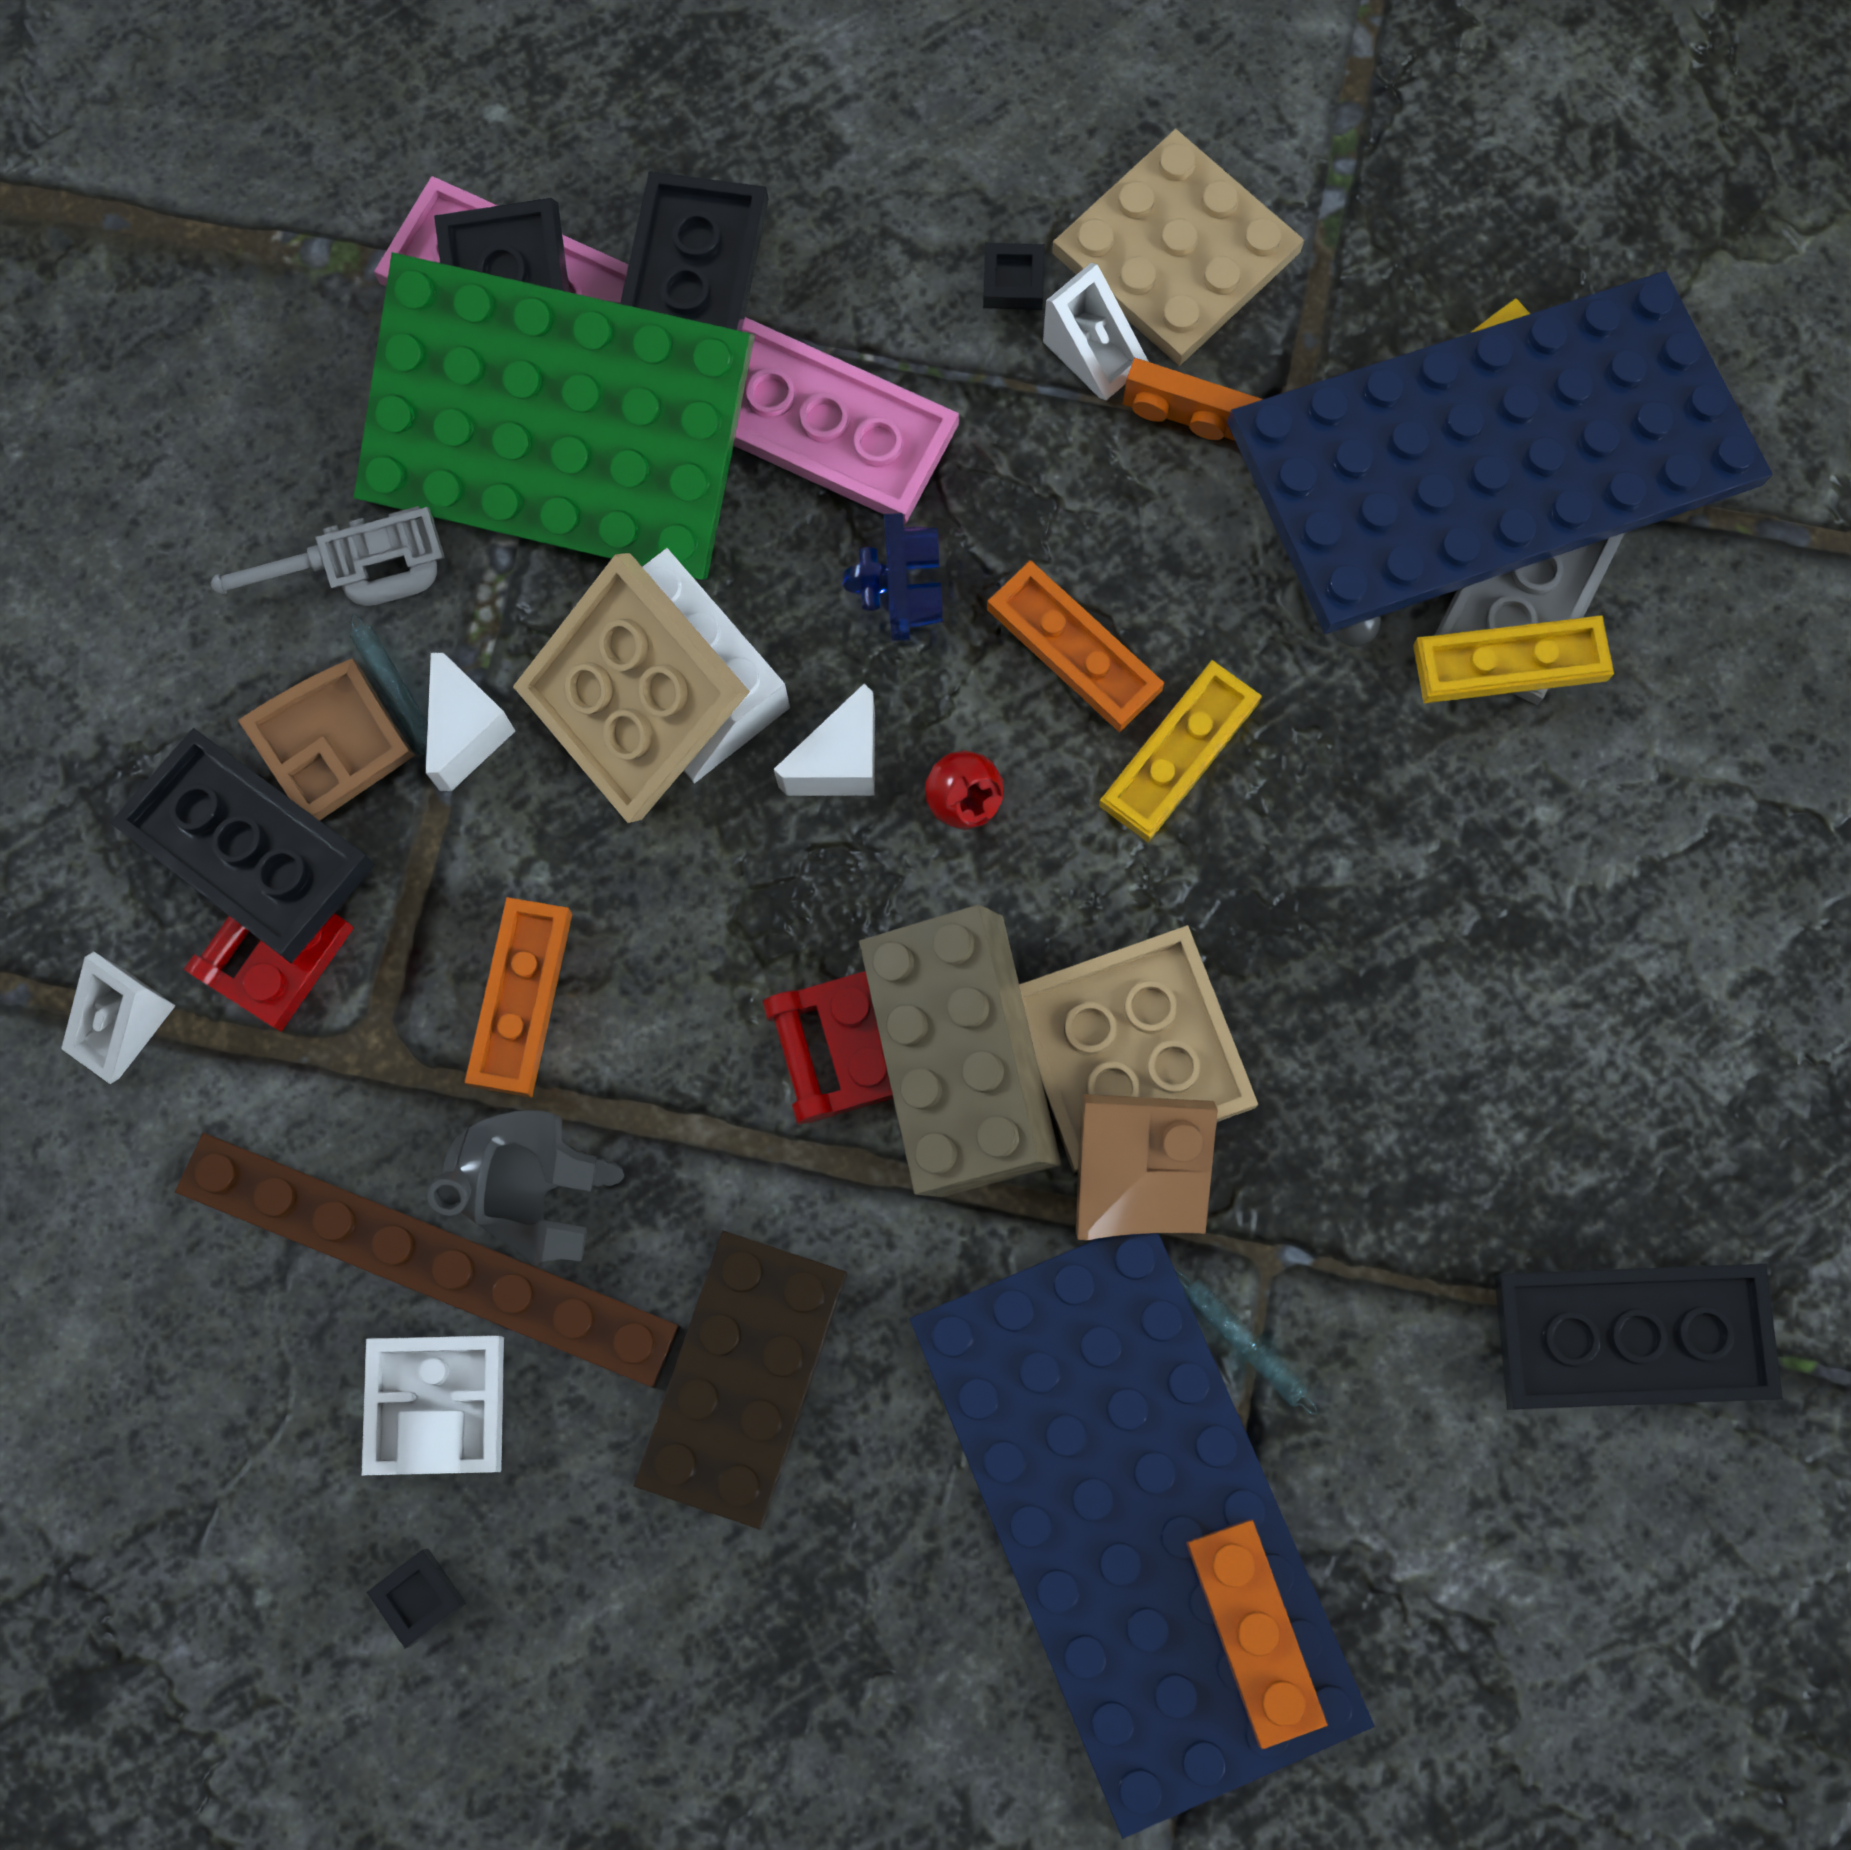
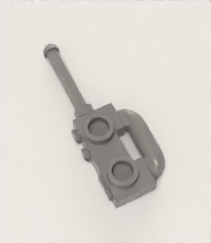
(349, 552)

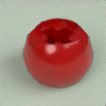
(964, 789)

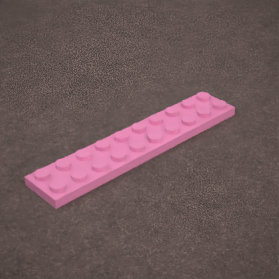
(796, 402)

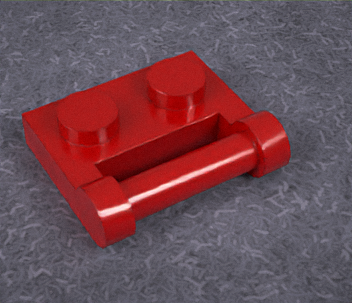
(268, 982)
(852, 1040)

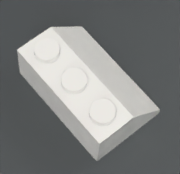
(767, 691)

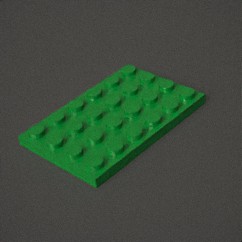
(551, 414)

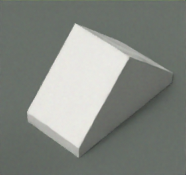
(1091, 332)
(461, 724)
(836, 755)
(111, 1018)

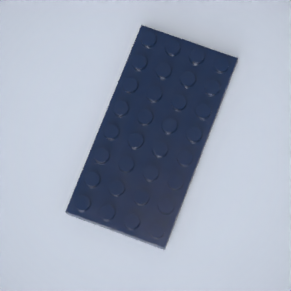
(1496, 450)
(1098, 1461)

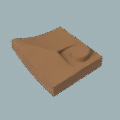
(327, 738)
(1144, 1165)

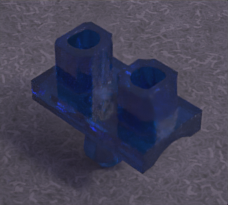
(905, 549)

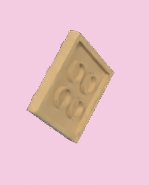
(1179, 245)
(630, 687)
(1133, 1028)

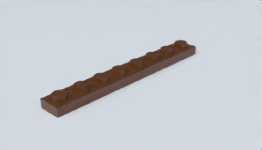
(429, 1260)

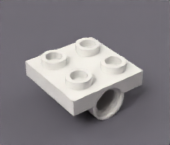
(433, 1405)

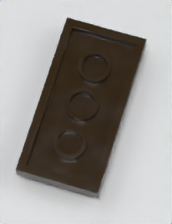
(741, 1380)

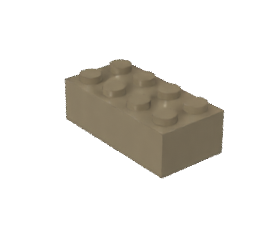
(959, 1052)

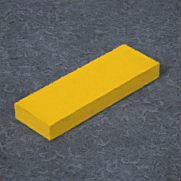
(1513, 659)
(1179, 751)

